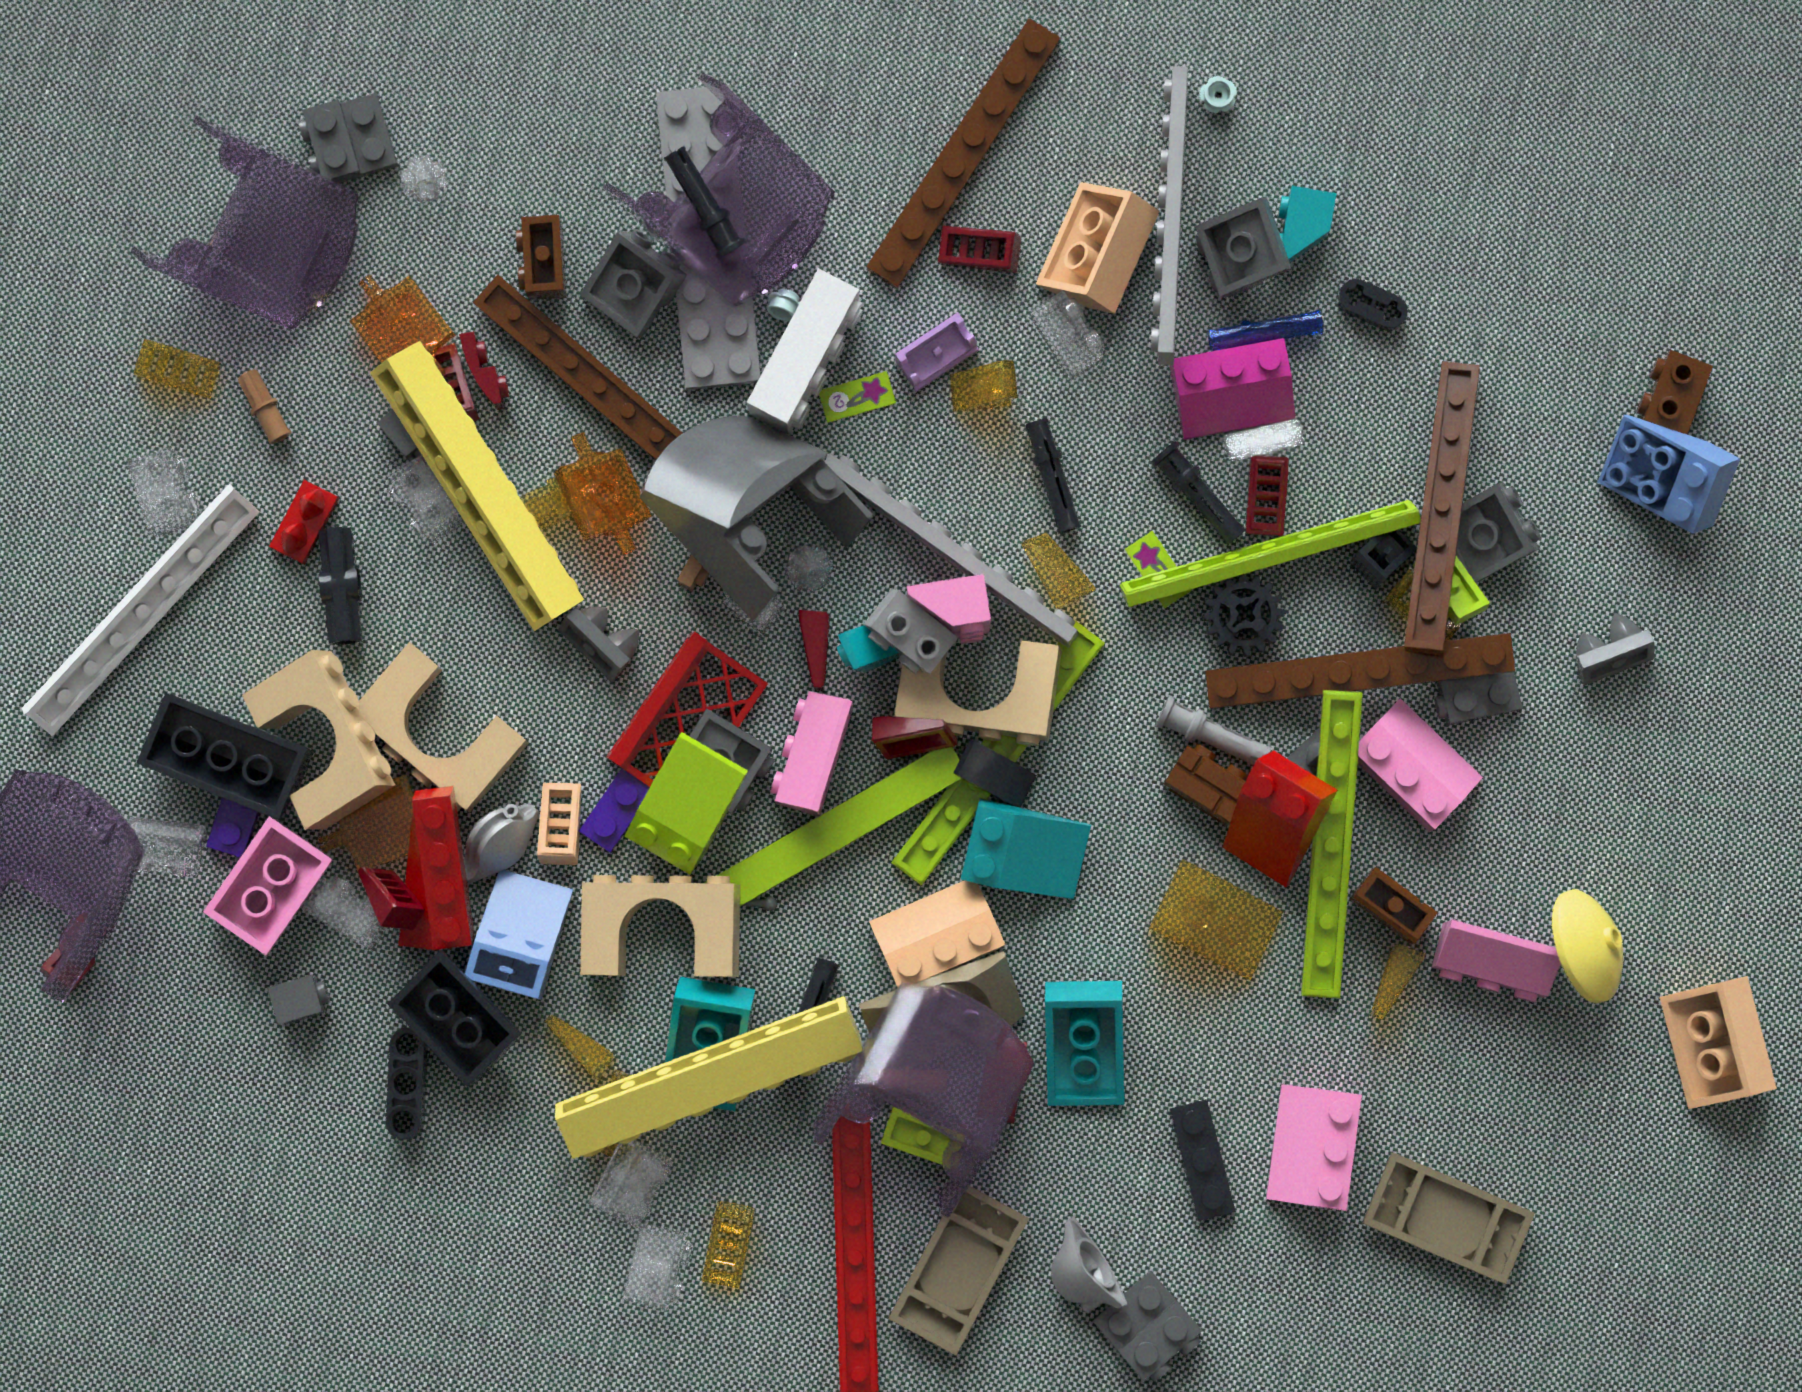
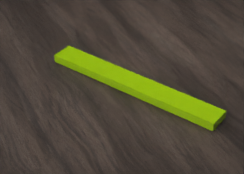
(1270, 553)
(960, 800)
(844, 824)
(1332, 846)

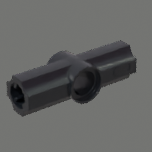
(340, 586)

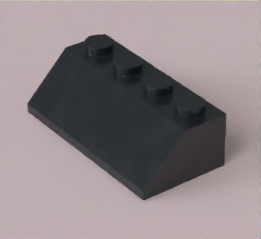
(224, 756)

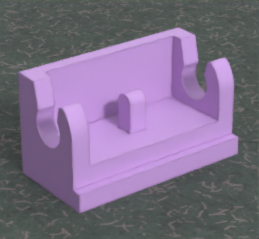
(936, 352)

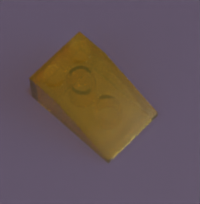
(1215, 920)

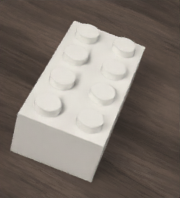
(804, 351)

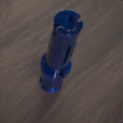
(1266, 330)

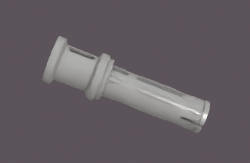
(1196, 726)

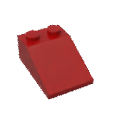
(1277, 816)

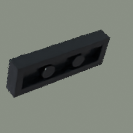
(1202, 1160)

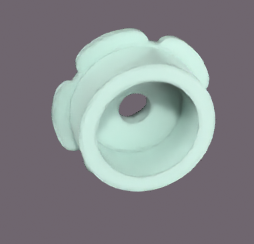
(1221, 85)
(783, 304)

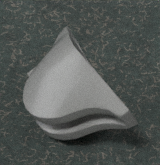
(498, 840)
(1083, 1272)

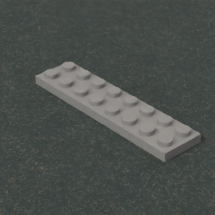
(714, 334)

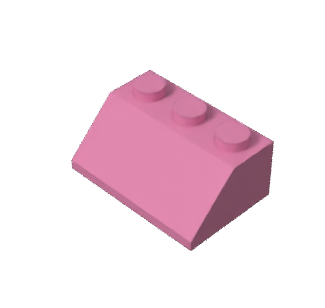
(957, 605)
(812, 752)
(1416, 766)
(268, 885)
(1495, 960)
(1313, 1147)

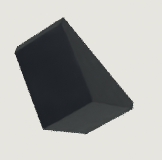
(1382, 556)

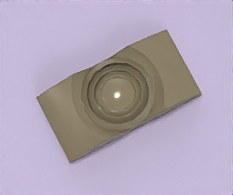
(983, 980)
(1448, 1218)
(958, 1270)

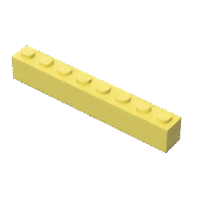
(477, 485)
(708, 1078)

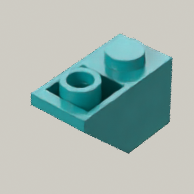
(1306, 219)
(861, 652)

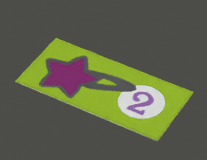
(857, 396)
(1151, 558)

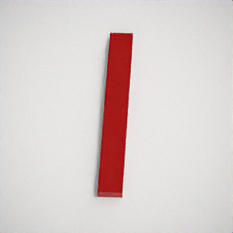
(855, 1256)

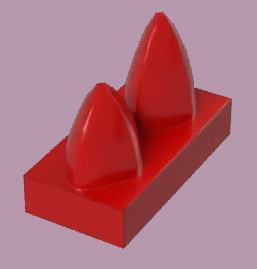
(302, 522)

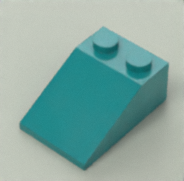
(1025, 850)
(707, 1015)
(1084, 1043)

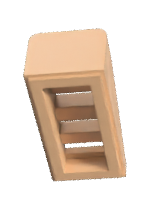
(559, 856)

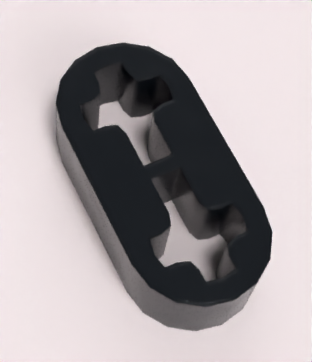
(1376, 296)

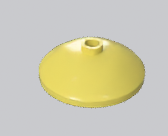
(1587, 945)

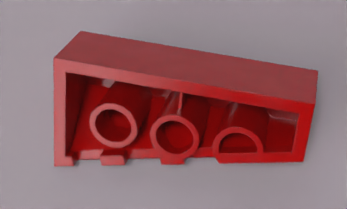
(437, 873)

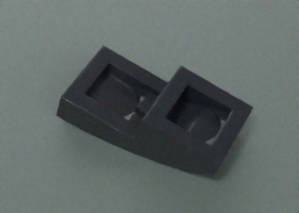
(994, 774)

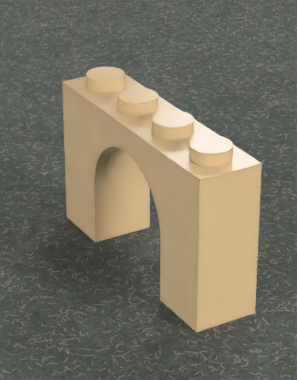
(388, 710)
(1023, 714)
(357, 769)
(611, 905)

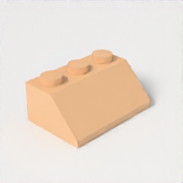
(1098, 246)
(937, 933)
(1718, 1042)

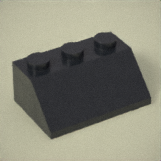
(455, 1019)

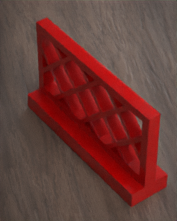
(666, 692)

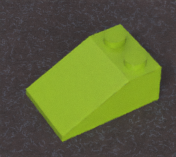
(686, 803)

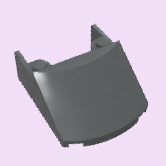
(724, 474)

